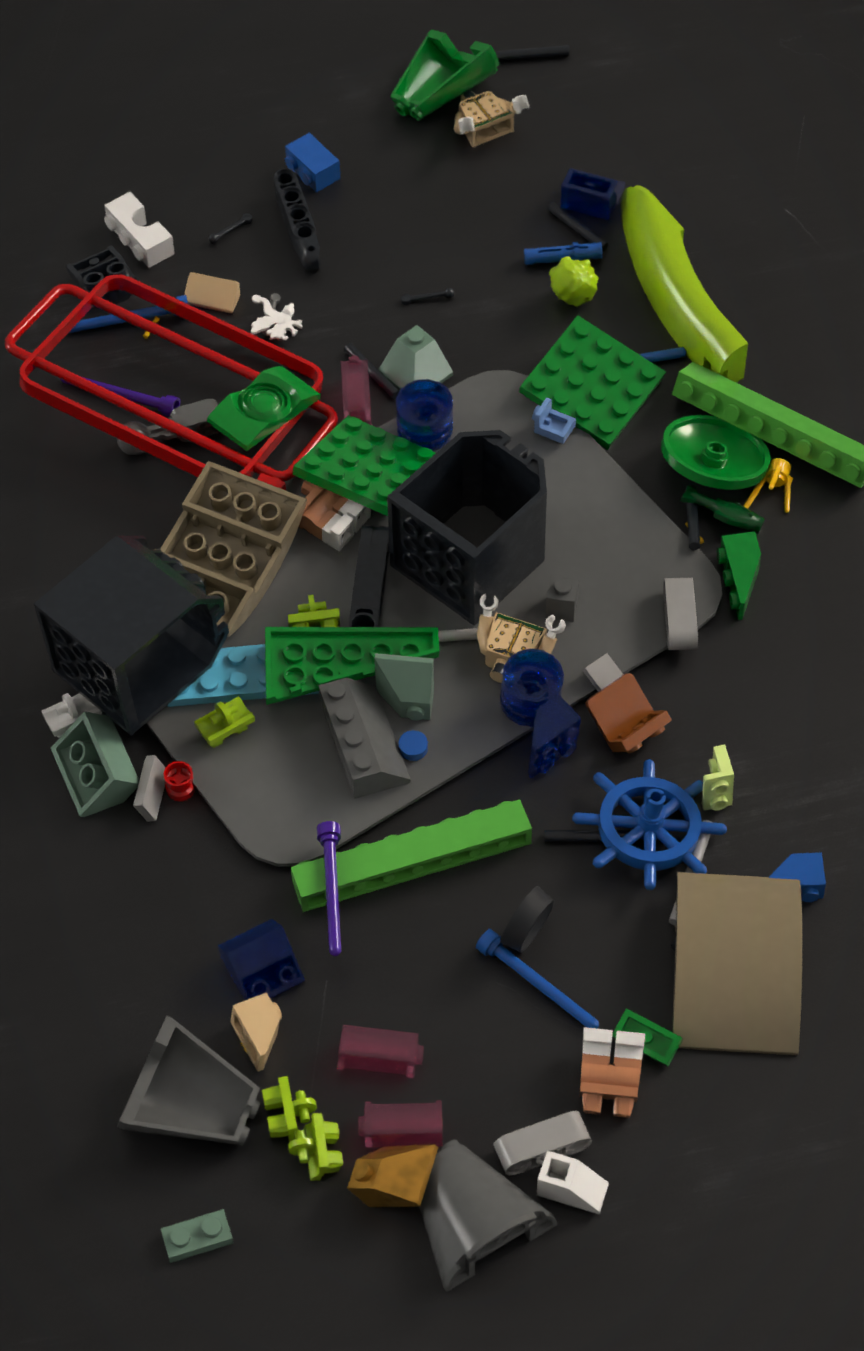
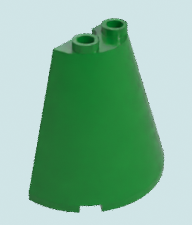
(441, 74)

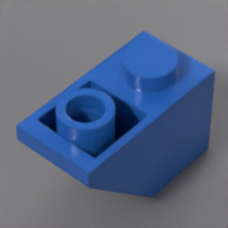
(807, 869)

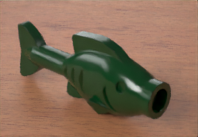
(725, 511)

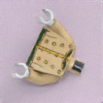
(486, 116)
(504, 636)

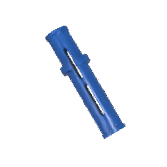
(556, 253)

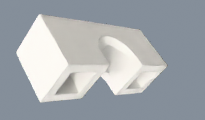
(148, 243)

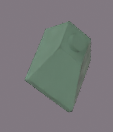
(415, 358)
(406, 684)

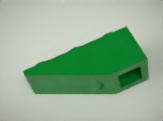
(741, 562)

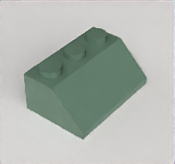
(94, 764)

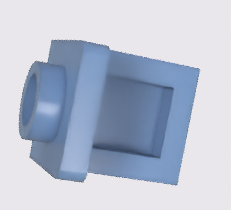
(552, 423)

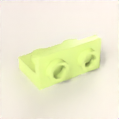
(720, 783)

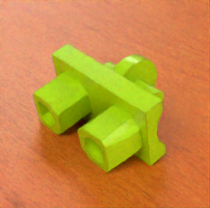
(313, 617)
(224, 721)
(279, 1097)
(312, 1147)

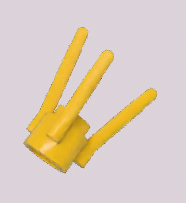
(776, 476)

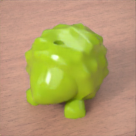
(574, 281)

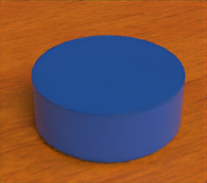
(413, 745)

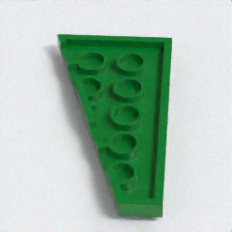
(311, 656)

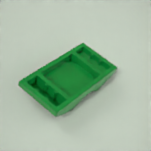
(262, 406)

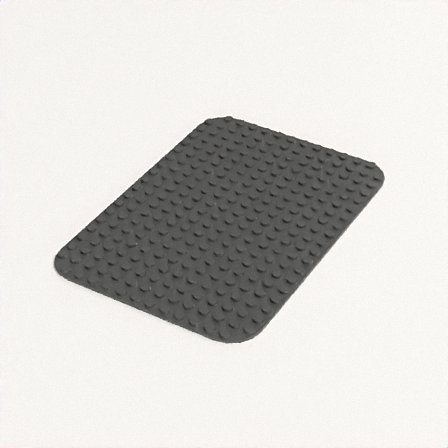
(600, 529)

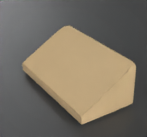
(212, 292)

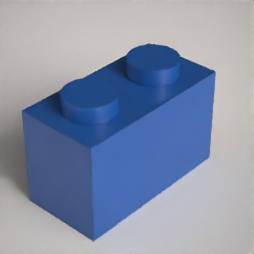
(312, 162)

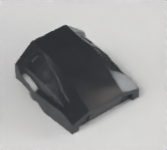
(93, 269)

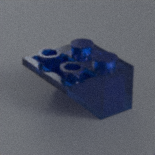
(590, 193)
(553, 734)
(261, 961)

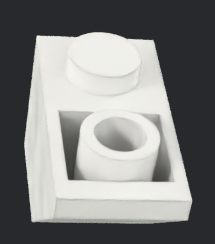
(571, 1183)

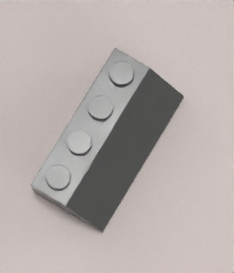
(362, 736)

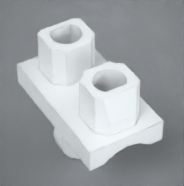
(65, 713)

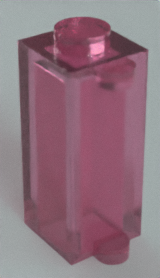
(356, 389)
(379, 1050)
(401, 1124)

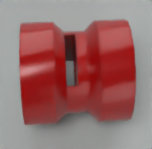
(179, 781)

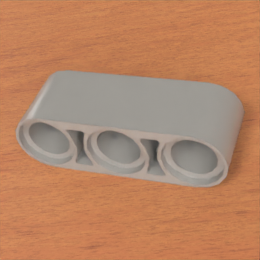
(680, 614)
(528, 1146)

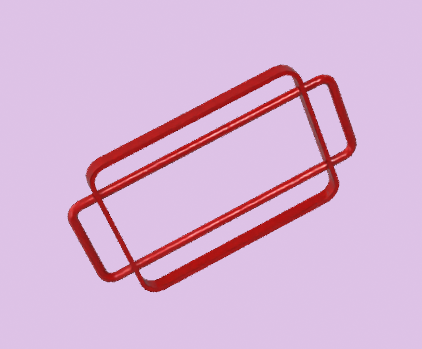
(128, 435)

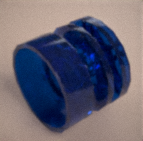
(425, 413)
(528, 682)

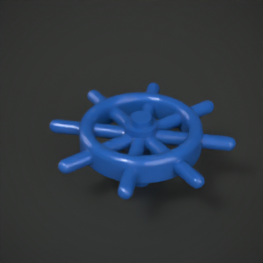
(649, 823)

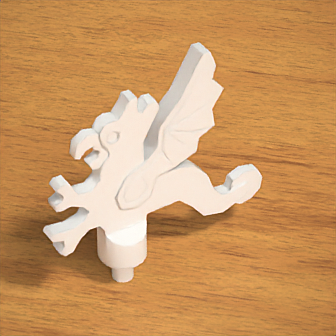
(280, 321)

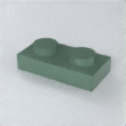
(197, 1235)

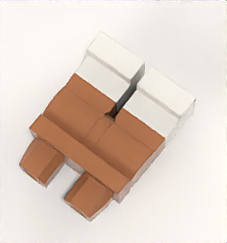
(331, 515)
(607, 1080)

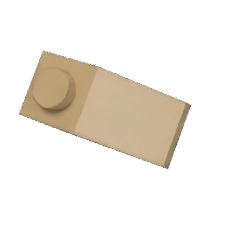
(257, 1027)

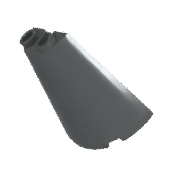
(189, 1092)
(473, 1212)

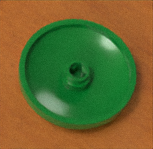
(715, 452)

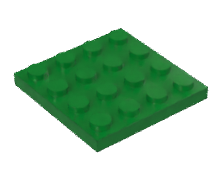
(593, 381)
(361, 463)

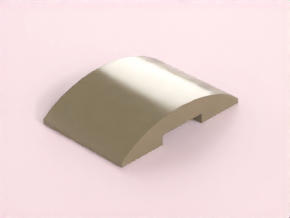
(234, 537)
(738, 963)

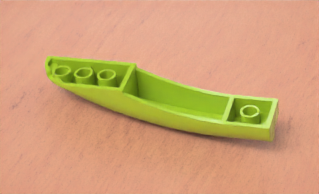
(675, 290)

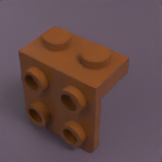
(625, 715)

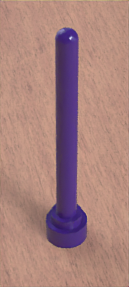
(163, 404)
(328, 835)

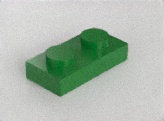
(658, 1043)

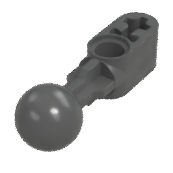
(191, 416)

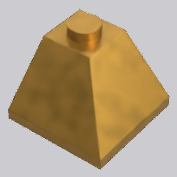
(393, 1175)

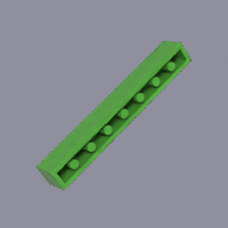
(771, 422)
(415, 853)

